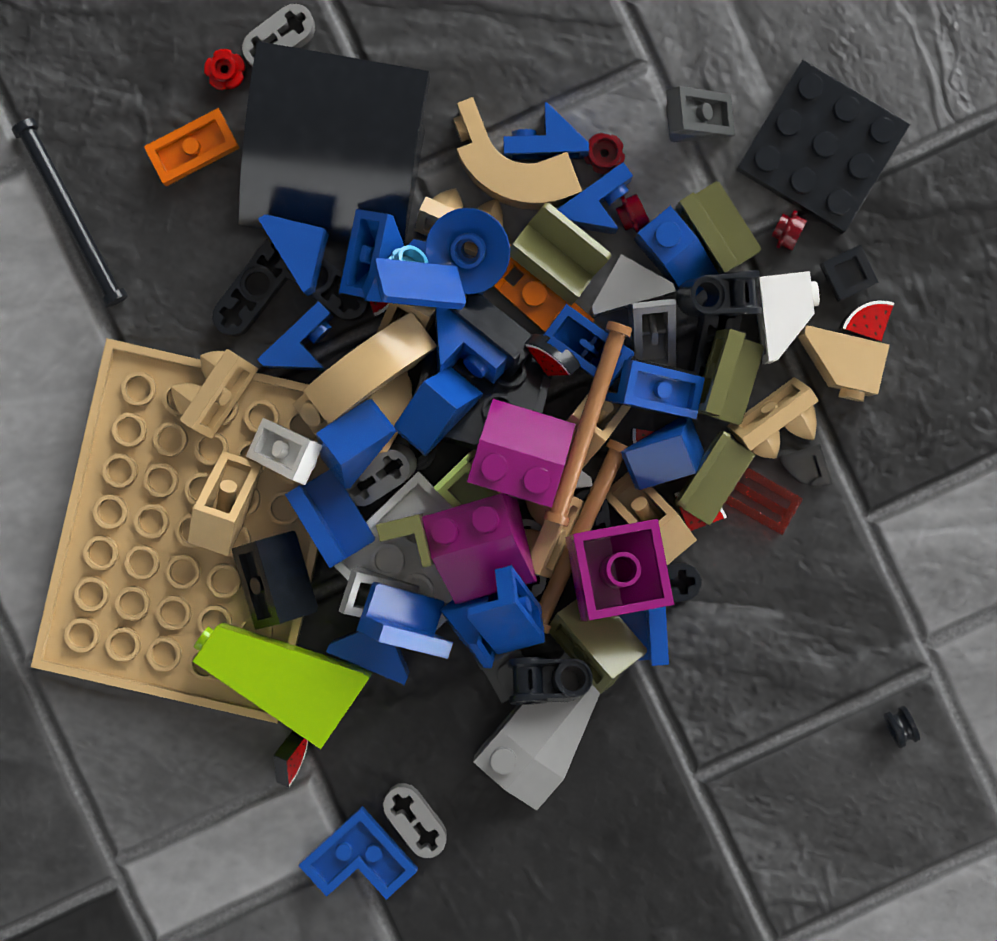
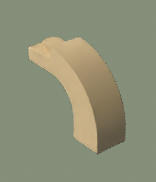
(506, 180)
(364, 371)

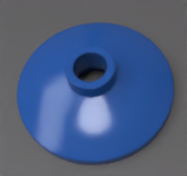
(447, 242)

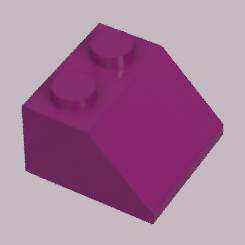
(521, 453)
(475, 541)
(619, 570)

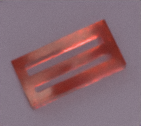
(787, 514)

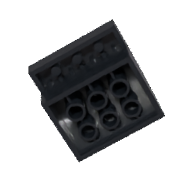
(330, 139)

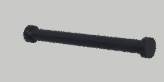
(27, 132)

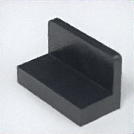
(497, 329)
(275, 580)

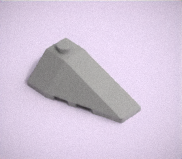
(537, 744)

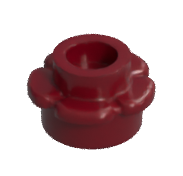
(606, 142)
(632, 213)
(789, 230)

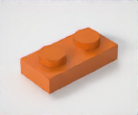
(191, 147)

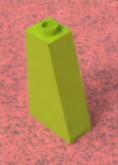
(284, 680)

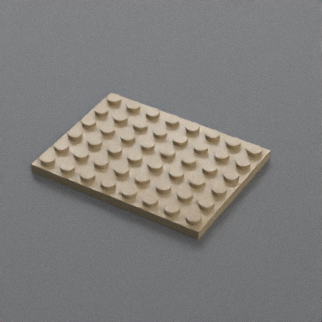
(124, 578)

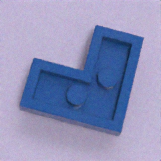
(362, 846)

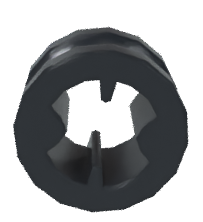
(902, 726)

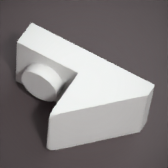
(284, 451)

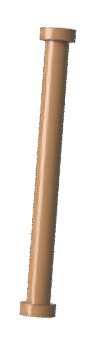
(588, 422)
(584, 523)

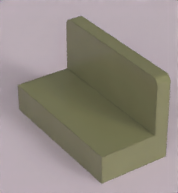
(718, 227)
(558, 253)
(729, 376)
(715, 478)
(405, 527)
(602, 644)

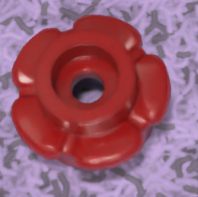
(228, 80)

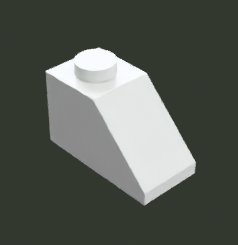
(786, 309)

